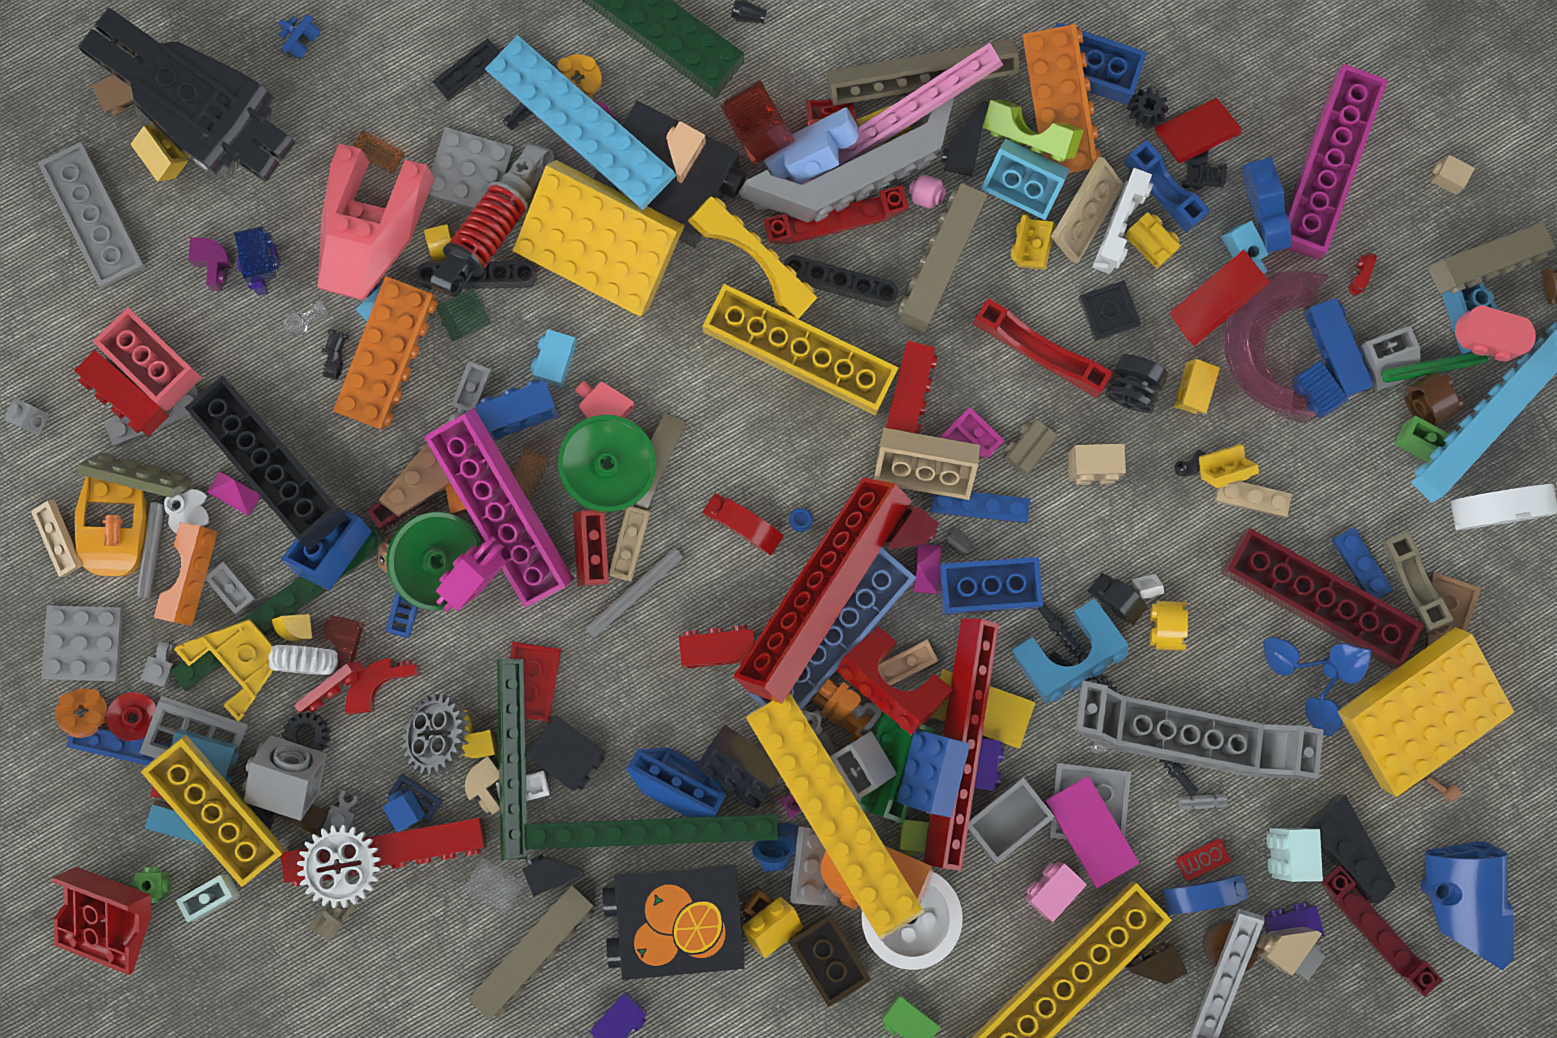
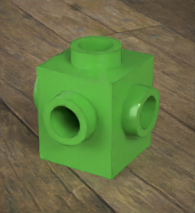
(159, 882)

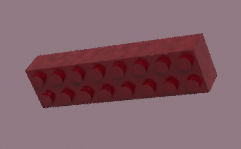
(1322, 598)

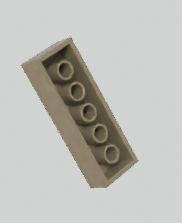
(944, 253)

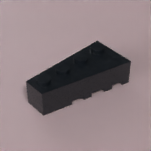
(1350, 847)

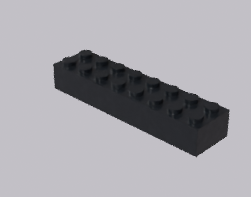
(266, 463)

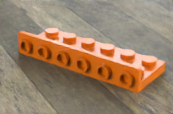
(1061, 88)
(385, 353)

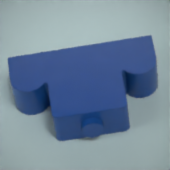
(1267, 203)

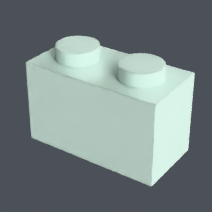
(207, 897)

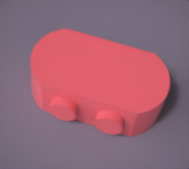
(1495, 333)

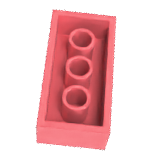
(147, 359)

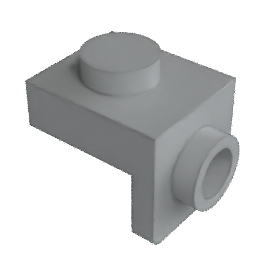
(26, 416)

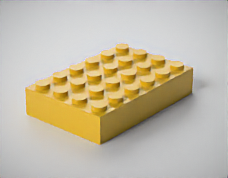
(597, 238)
(1426, 711)

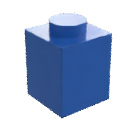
(403, 810)

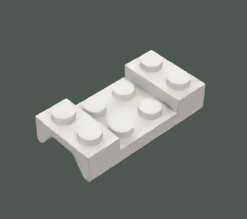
(1112, 247)

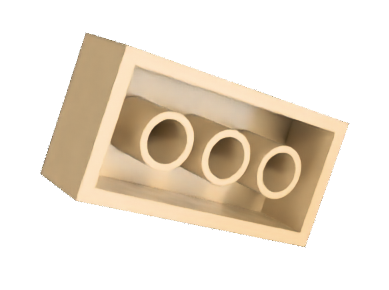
(927, 463)

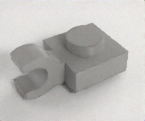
(159, 668)

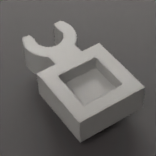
(341, 815)

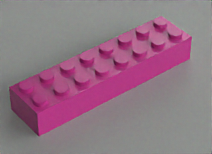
(1332, 159)
(499, 507)

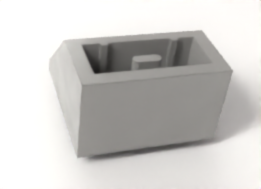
(1390, 351)
(863, 765)

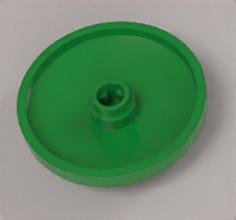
(606, 463)
(424, 552)

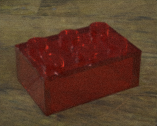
(757, 123)

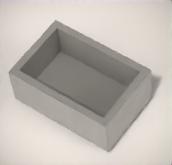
(1009, 820)

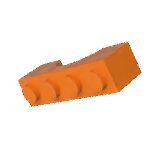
(182, 599)

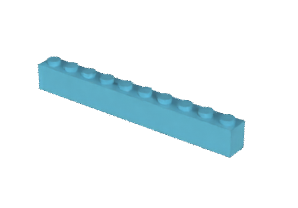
(1490, 418)

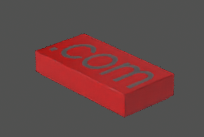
(1202, 859)

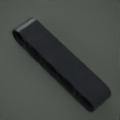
(488, 278)
(852, 278)

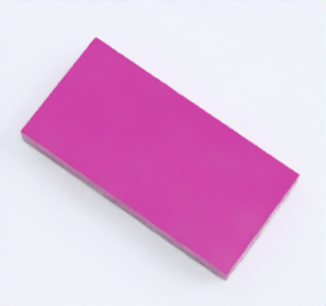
(1092, 832)

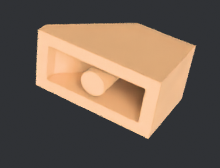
(684, 148)

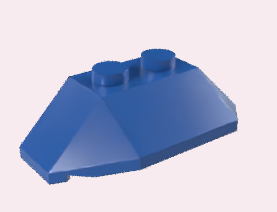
(675, 782)

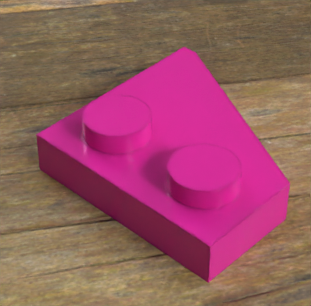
(974, 430)

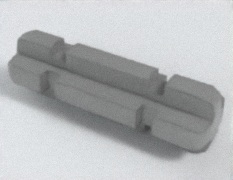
(1202, 801)

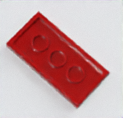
(1219, 297)

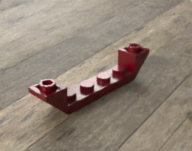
(1378, 933)

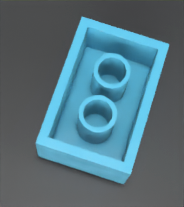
(1025, 179)

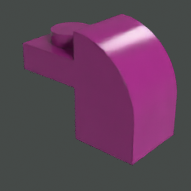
(210, 254)

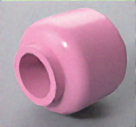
(927, 191)

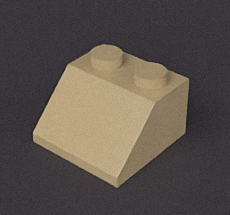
(1287, 947)

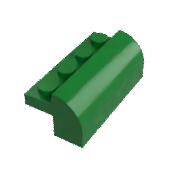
(896, 746)

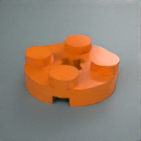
(78, 699)

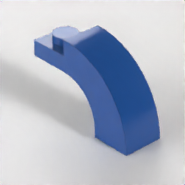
(1205, 895)

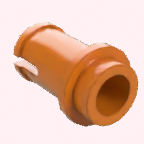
(112, 530)

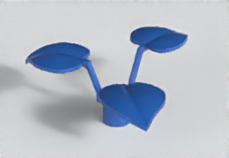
(1344, 662)

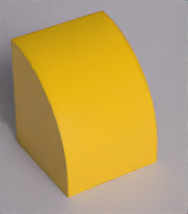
(436, 240)
(293, 627)

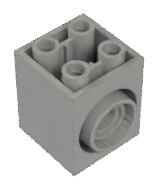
(284, 777)

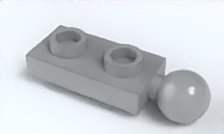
(470, 389)

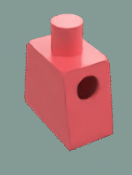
(603, 401)

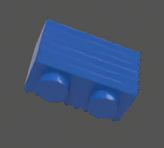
(1319, 389)

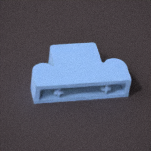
(814, 148)

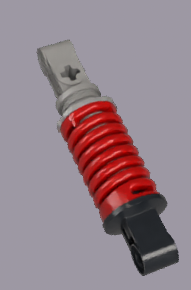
(491, 221)

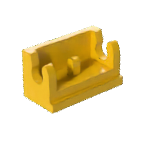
(1196, 386)

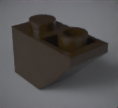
(1160, 965)

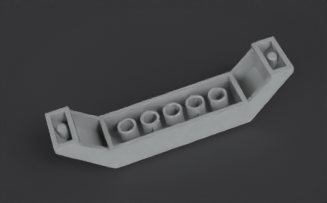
(854, 178)
(1197, 736)

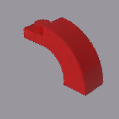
(744, 523)
(363, 691)

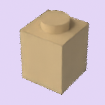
(1452, 174)

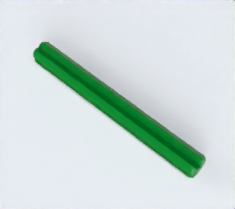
(1433, 366)

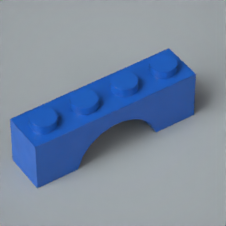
(1182, 205)

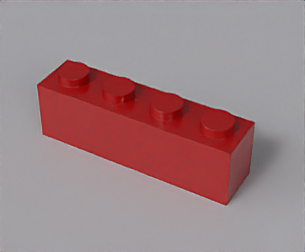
(911, 386)
(121, 393)

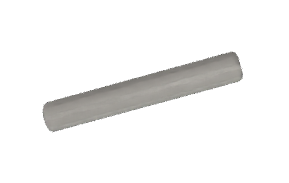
(150, 550)

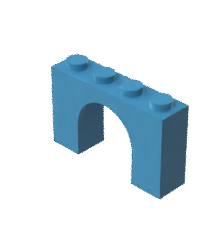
(1054, 680)
(222, 756)

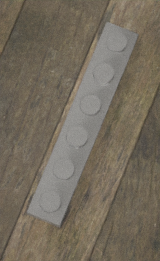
(1227, 975)

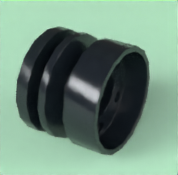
(1137, 383)

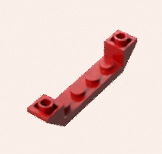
(858, 214)

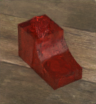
(345, 636)

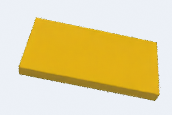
(1004, 717)

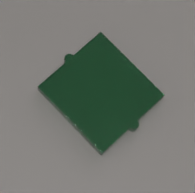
(463, 315)

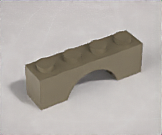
(1411, 573)

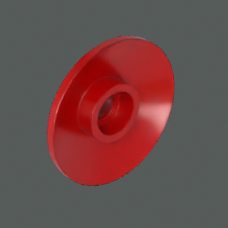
(126, 706)

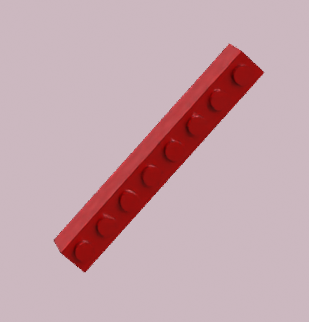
(399, 848)

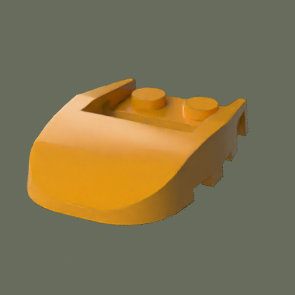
(90, 541)

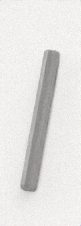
(634, 592)

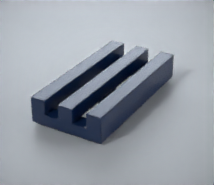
(433, 808)

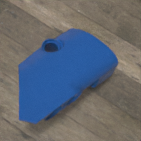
(1471, 898)

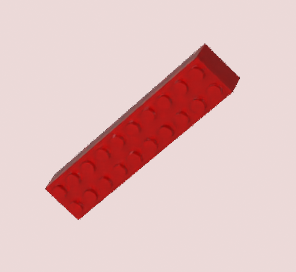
(822, 589)

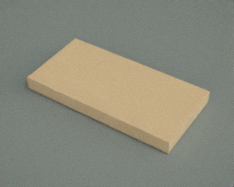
(1087, 210)

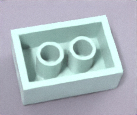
(1295, 854)

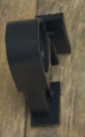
(1203, 173)

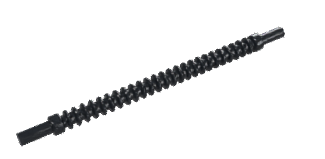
(1056, 624)

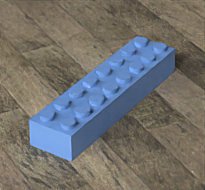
(872, 599)

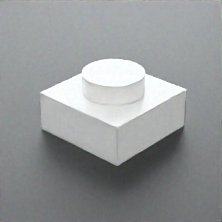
(1148, 586)

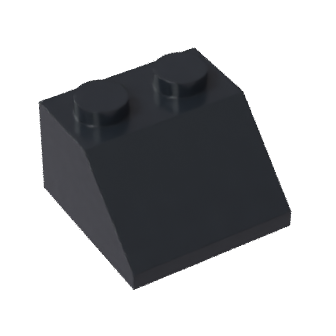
(548, 873)

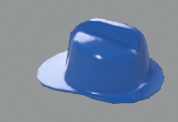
(777, 854)

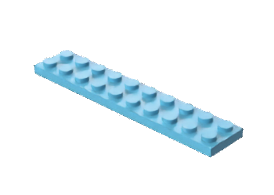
(580, 122)

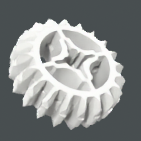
(303, 660)

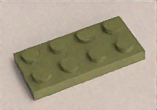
(130, 474)

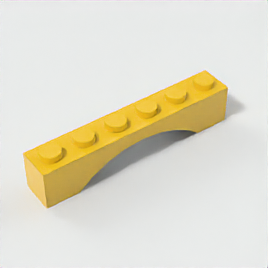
(789, 292)

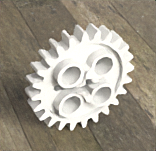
(342, 889)

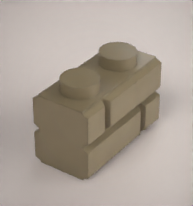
(1031, 447)

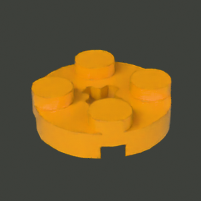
(585, 67)

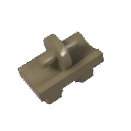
(330, 919)

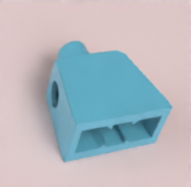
(1247, 238)

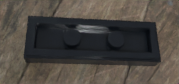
(466, 70)

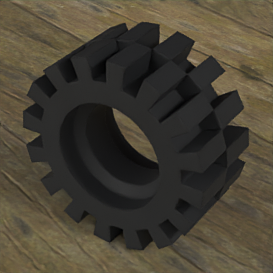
(313, 720)

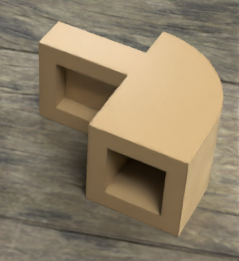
(479, 781)

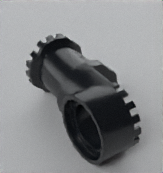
(334, 349)

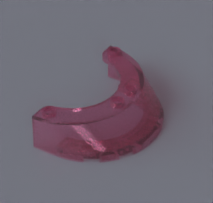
(1246, 337)

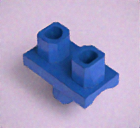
(306, 28)

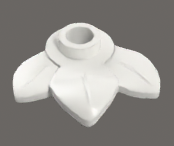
(189, 511)

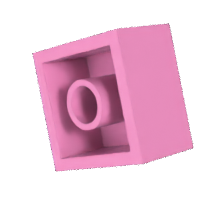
(1054, 890)

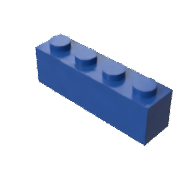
(1338, 347)

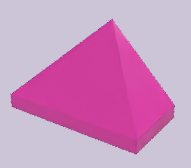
(234, 493)
(926, 569)

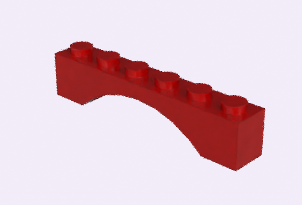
(1014, 333)

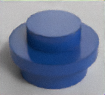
(800, 519)

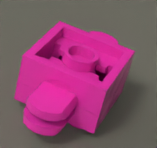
(470, 575)

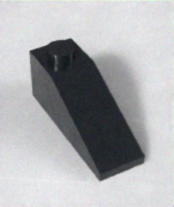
(963, 148)

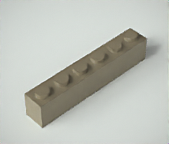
(1491, 258)
(531, 952)

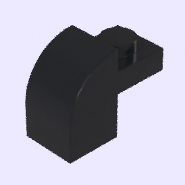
(1119, 597)

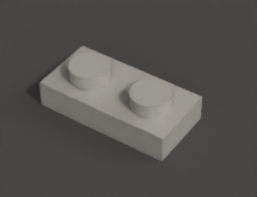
(230, 588)

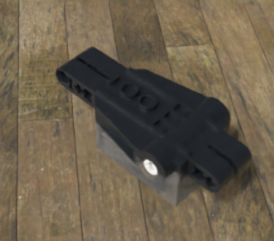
(194, 100)

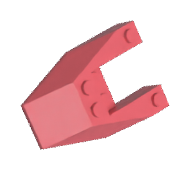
(360, 238)

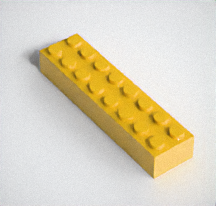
(799, 349)

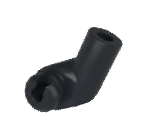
(1189, 468)

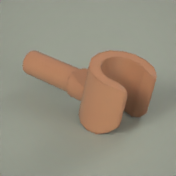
(1449, 794)

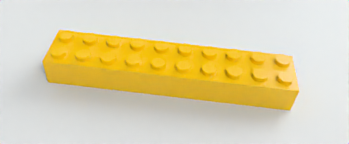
(835, 816)
(1080, 968)

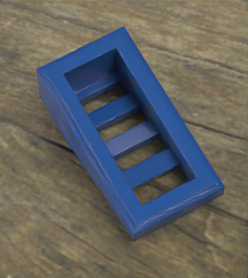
(396, 630)

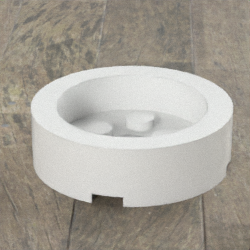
(1504, 506)
(928, 938)

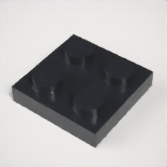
(1109, 310)

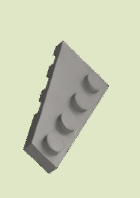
(120, 432)

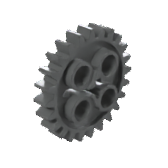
(436, 752)

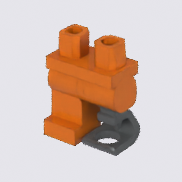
(844, 709)

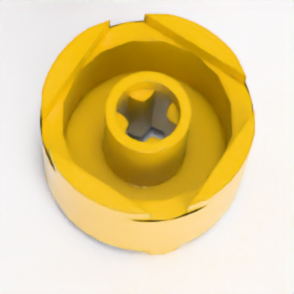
(1169, 625)

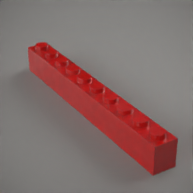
(964, 723)

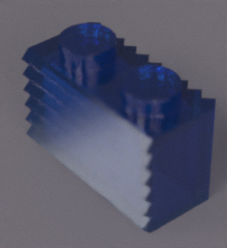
(256, 254)

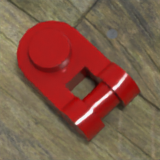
(1365, 265)

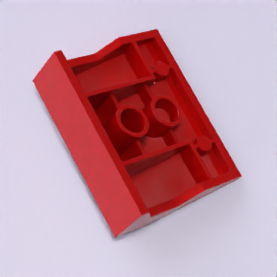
(101, 919)

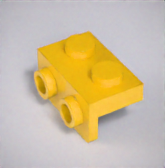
(1032, 243)
(1226, 466)

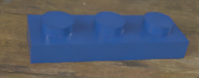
(1361, 563)

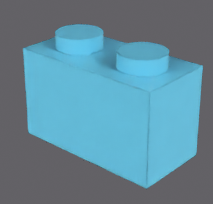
(554, 357)

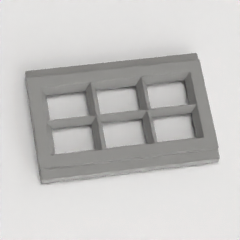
(189, 713)

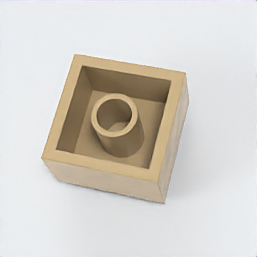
(1096, 463)

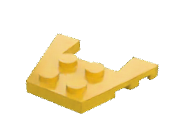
(242, 652)

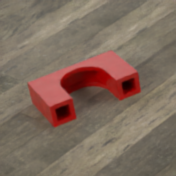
(906, 708)

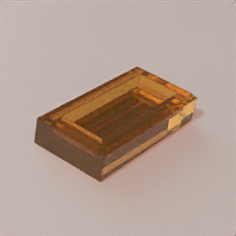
(379, 152)

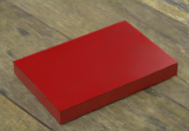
(1198, 130)
(540, 678)

